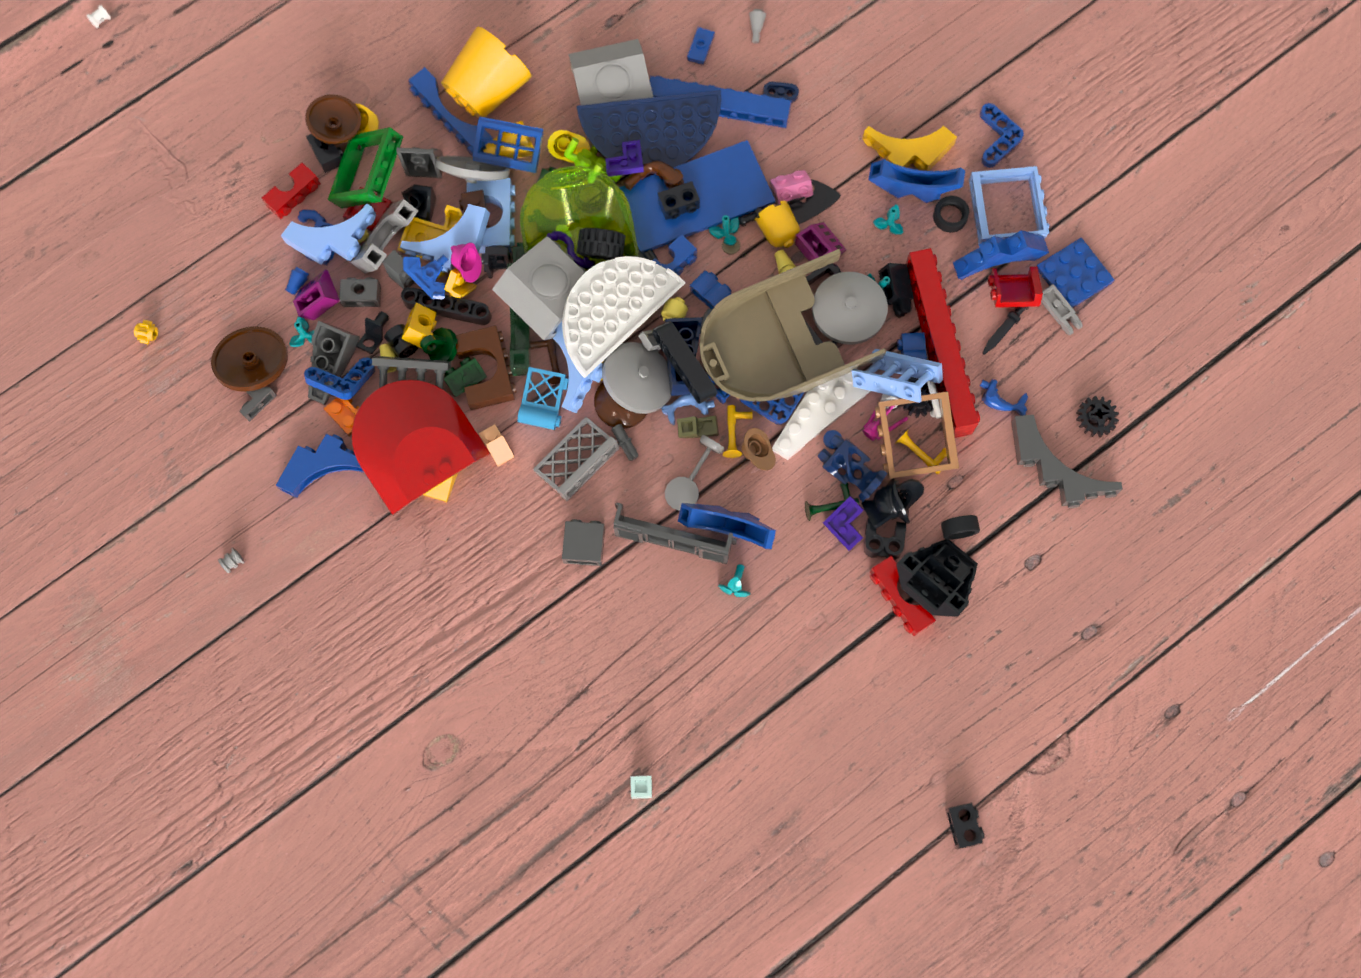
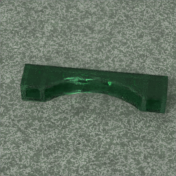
(519, 344)

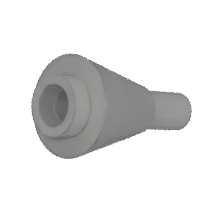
(757, 20)

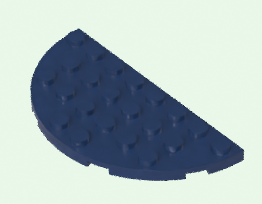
(668, 126)

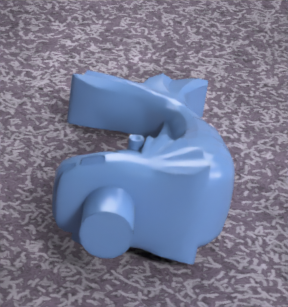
(683, 401)

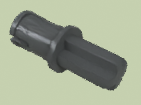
(625, 442)

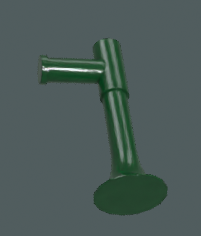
(811, 510)

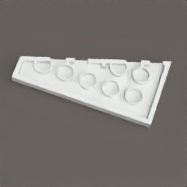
(816, 412)

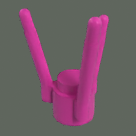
(870, 428)

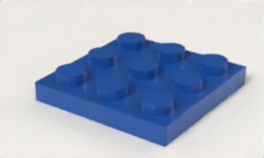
(1075, 272)

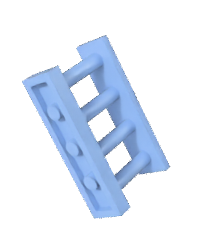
(899, 364)

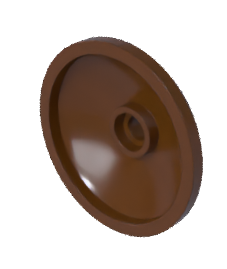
(329, 111)
(612, 413)

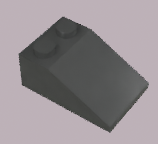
(420, 162)

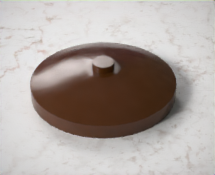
(249, 359)

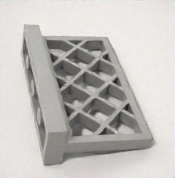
(589, 466)

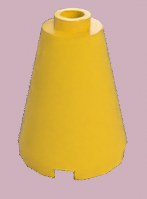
(509, 151)

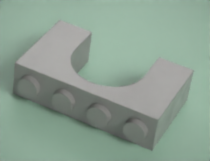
(371, 252)

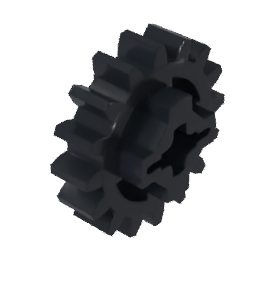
(1093, 423)

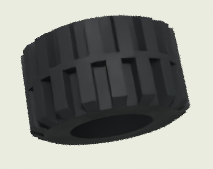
(600, 243)

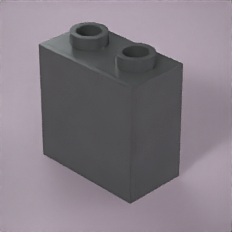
(583, 543)

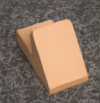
(496, 445)

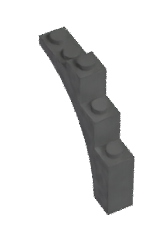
(1051, 471)

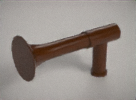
(550, 344)

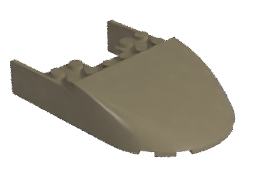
(760, 343)

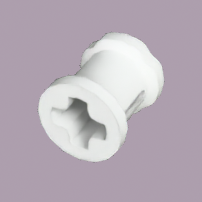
(98, 16)

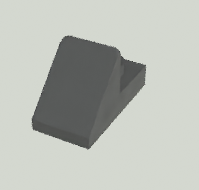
(259, 401)

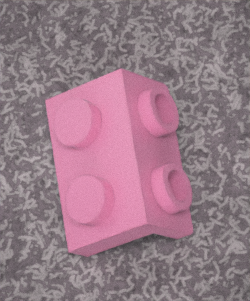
(792, 186)

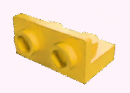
(457, 285)

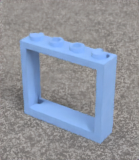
(1007, 175)

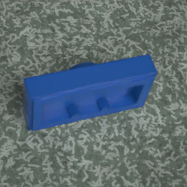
(700, 45)

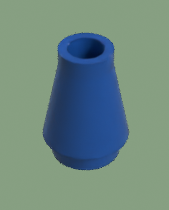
(297, 279)

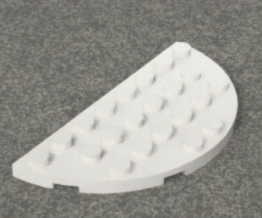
(611, 305)

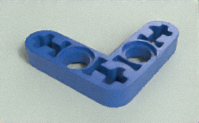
(1005, 133)
(349, 386)
(780, 406)

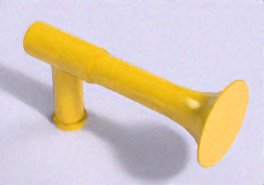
(732, 415)
(905, 439)

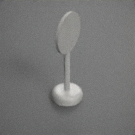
(685, 489)

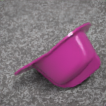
(467, 261)

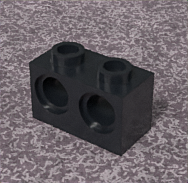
(676, 196)
(959, 827)

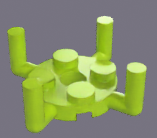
(587, 158)

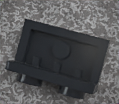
(495, 258)

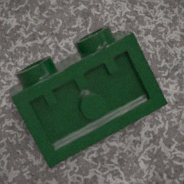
(465, 375)

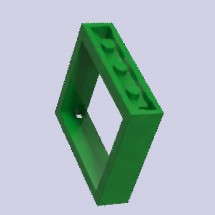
(379, 173)

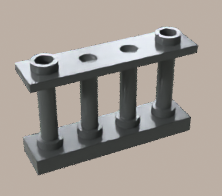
(402, 364)

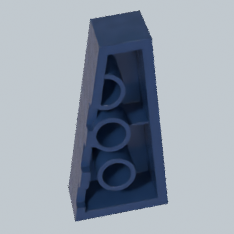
(690, 331)

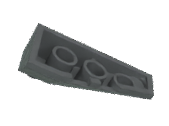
(331, 353)

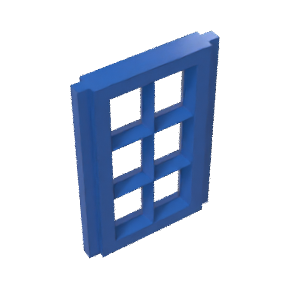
(509, 127)

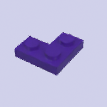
(629, 163)
(840, 523)

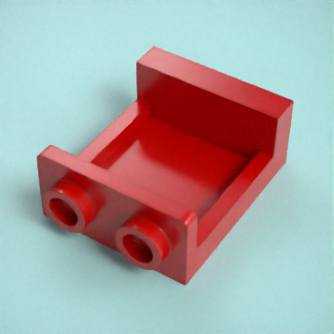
(1016, 289)

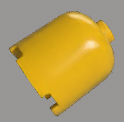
(778, 225)

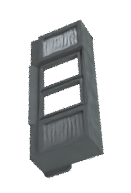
(675, 539)

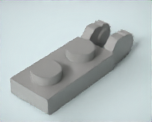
(1060, 309)

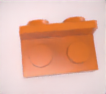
(342, 413)

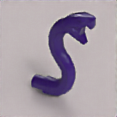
(558, 235)

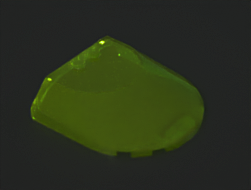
(572, 201)

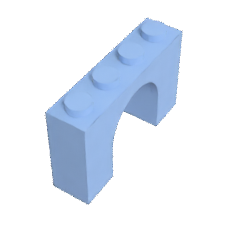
(498, 193)

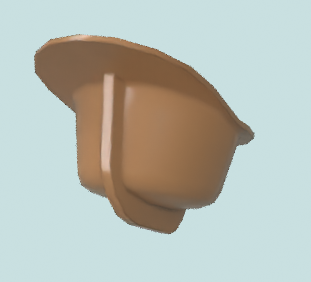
(758, 450)

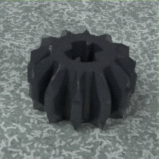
(920, 408)

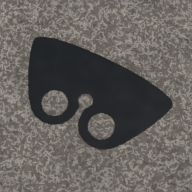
(822, 199)

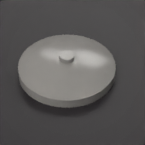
(471, 170)
(849, 308)
(637, 378)

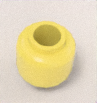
(674, 309)

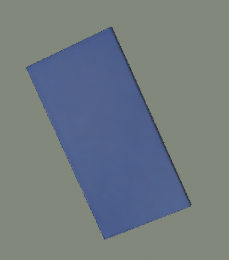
(726, 184)

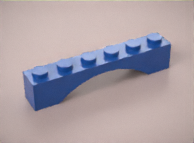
(426, 88)

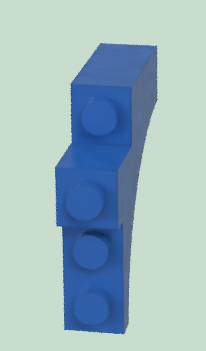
(920, 183)
(998, 251)
(310, 465)
(723, 521)

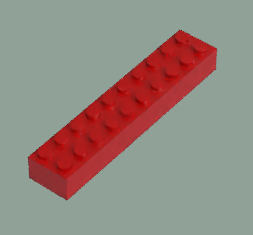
(941, 340)

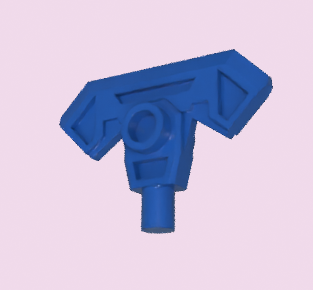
(426, 275)

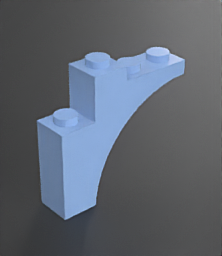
(468, 229)
(320, 241)
(577, 384)

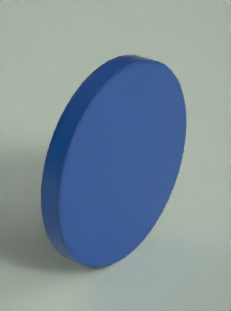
(828, 436)

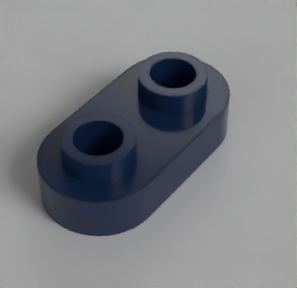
(781, 90)

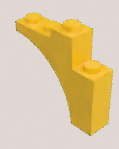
(921, 151)

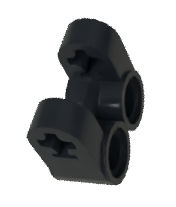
(883, 542)

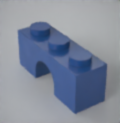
(683, 254)

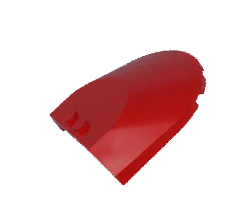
(412, 440)

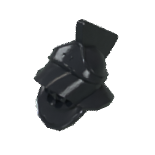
(890, 501)

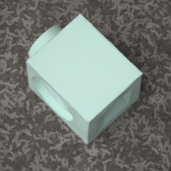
(641, 787)

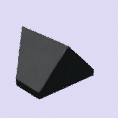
(422, 199)

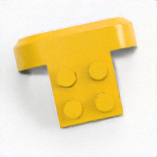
(422, 230)

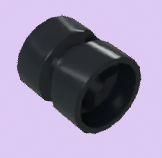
(400, 347)

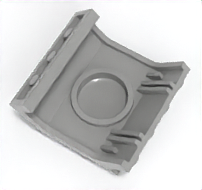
(611, 73)
(540, 286)

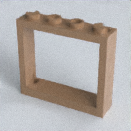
(947, 424)

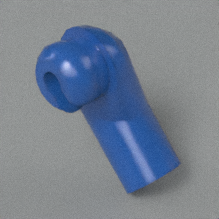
(304, 215)

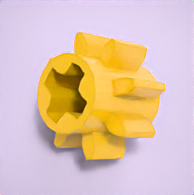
(146, 332)

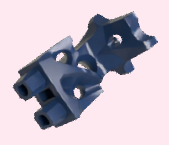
(843, 458)

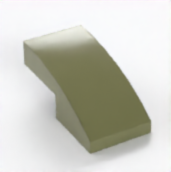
(696, 427)

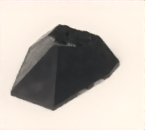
(938, 578)

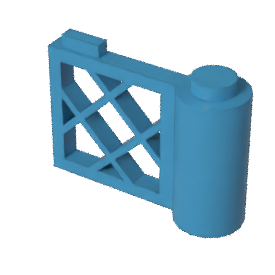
(540, 414)

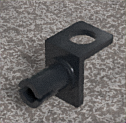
(373, 332)

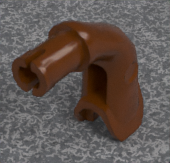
(670, 176)

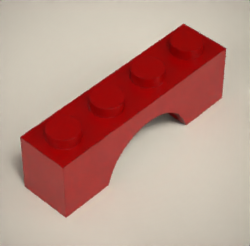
(914, 616)

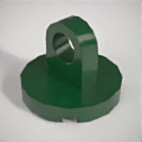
(440, 344)

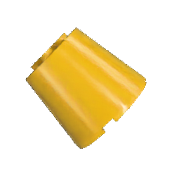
(484, 74)

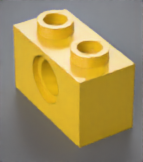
(419, 324)

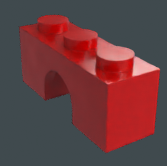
(283, 202)

